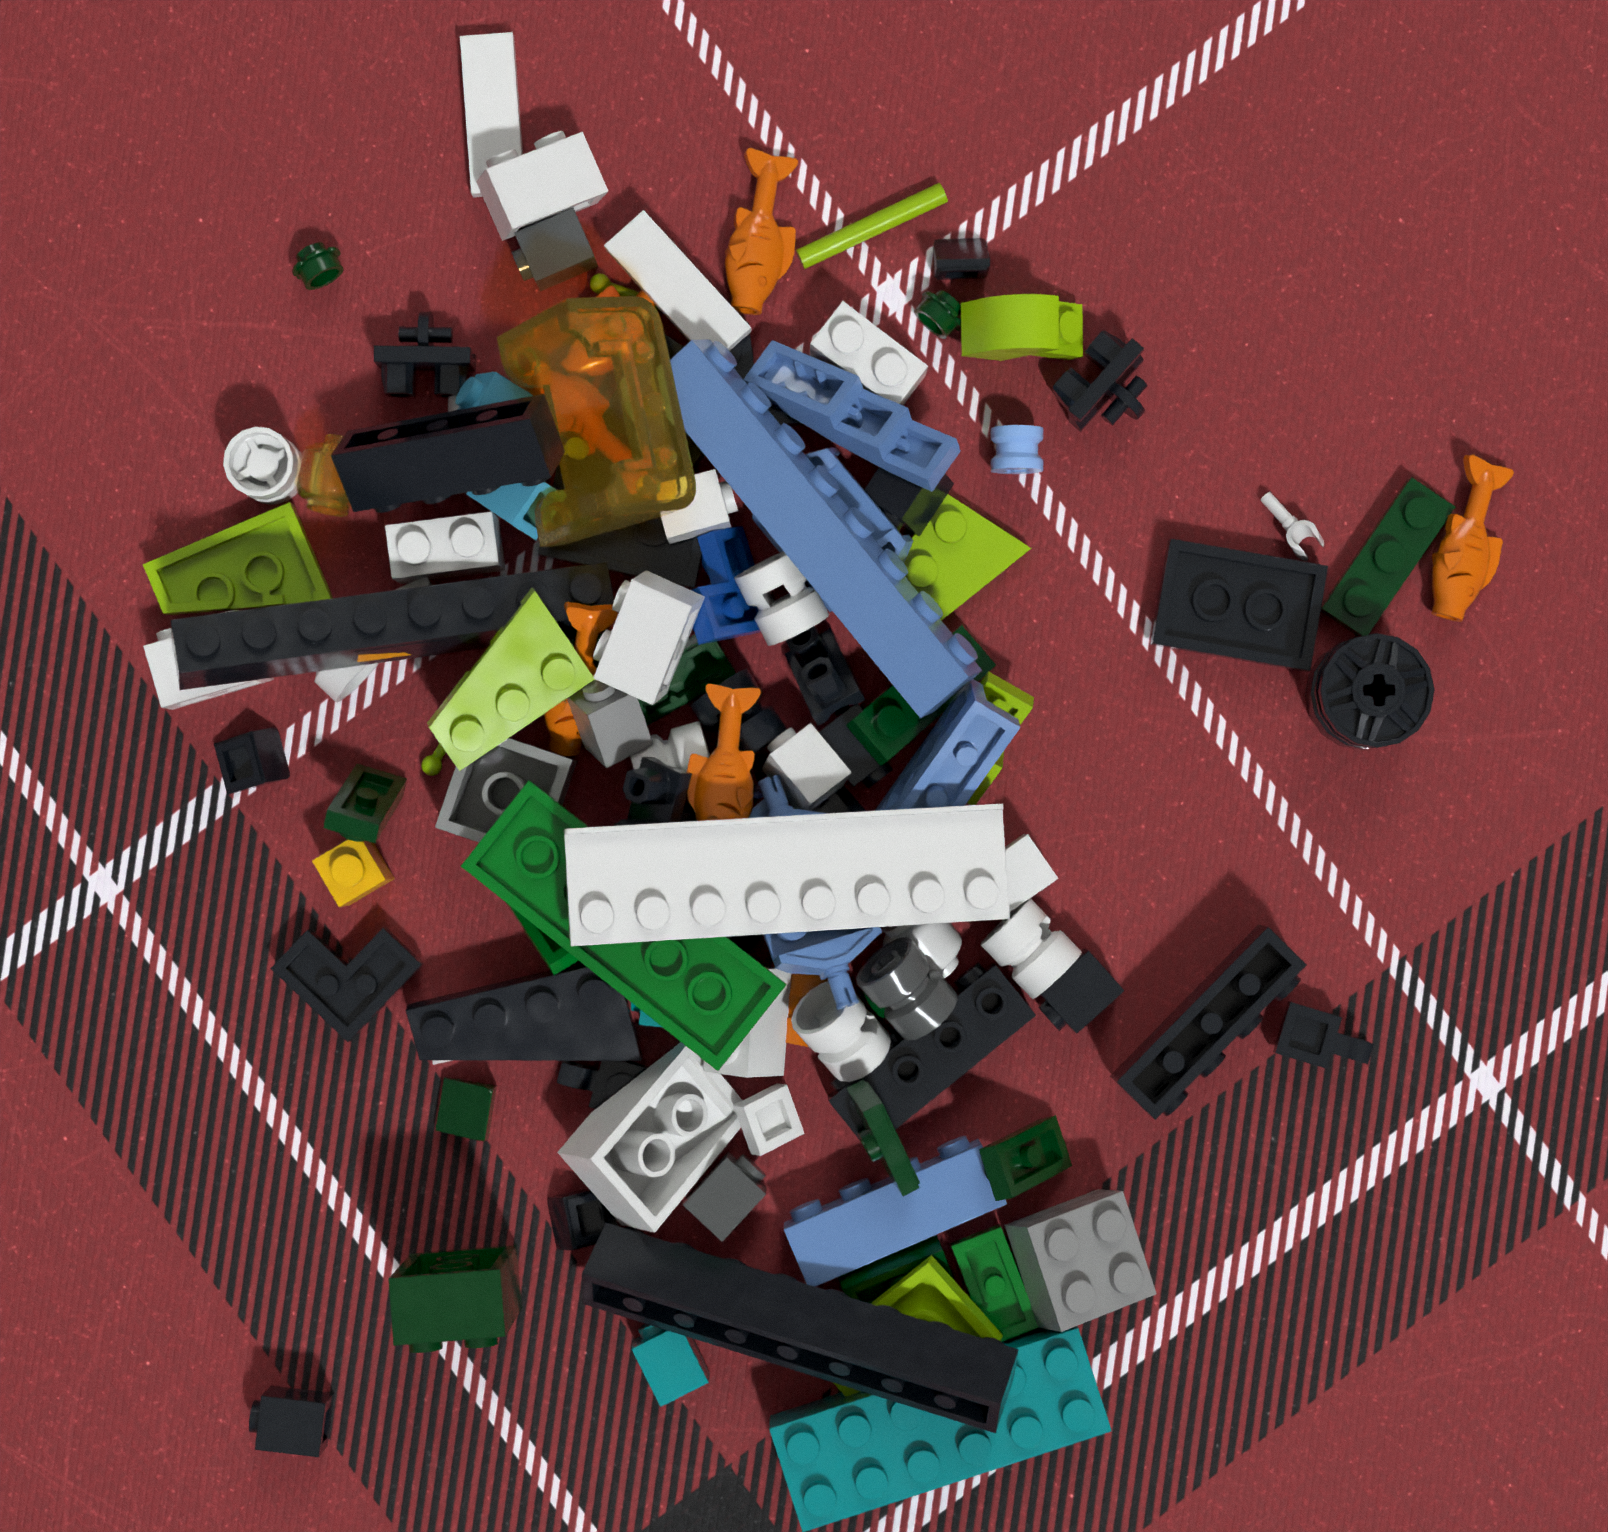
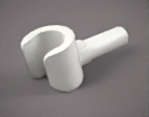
(1295, 529)

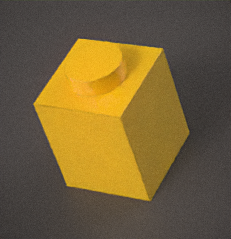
(352, 871)

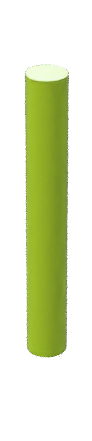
(872, 225)

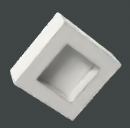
(769, 1119)

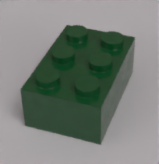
(455, 1297)

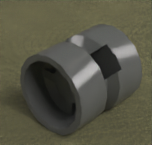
(912, 994)

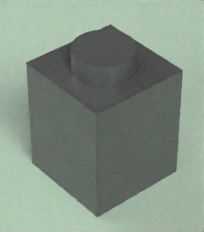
(553, 250)
(726, 1194)

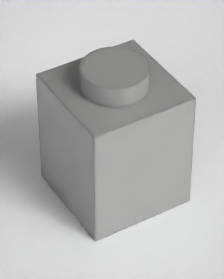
(609, 722)

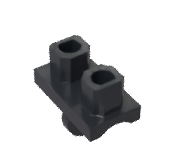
(400, 363)
(1117, 364)
(822, 673)
(656, 794)

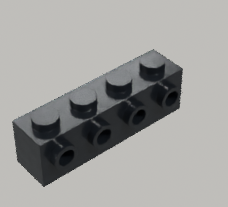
(449, 454)
(1208, 1021)
(922, 1068)

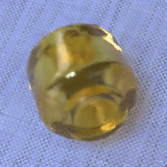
(319, 480)

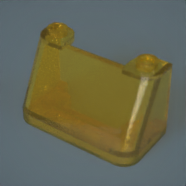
(614, 412)

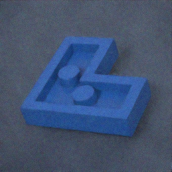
(724, 609)

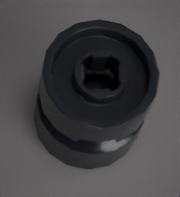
(758, 726)

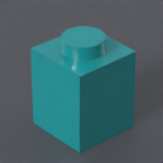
(669, 1363)

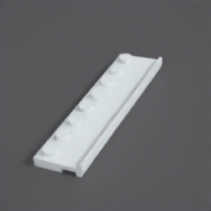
(785, 874)

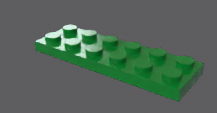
(694, 988)

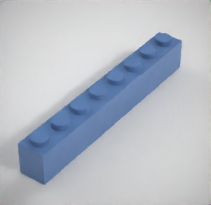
(818, 529)

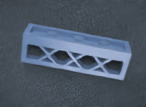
(954, 754)

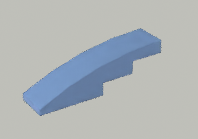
(852, 417)

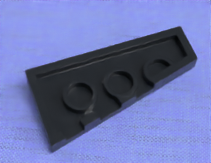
(528, 1020)

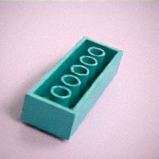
(873, 1452)

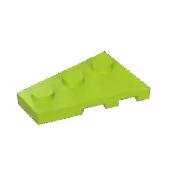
(959, 555)

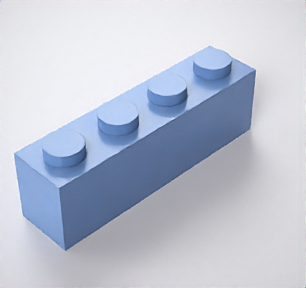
(880, 1221)

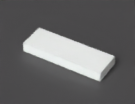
(490, 99)
(675, 283)

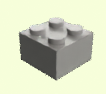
(492, 782)
(1080, 1259)

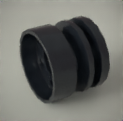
(1354, 720)

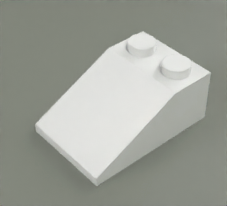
(654, 1138)

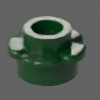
(317, 265)
(939, 313)

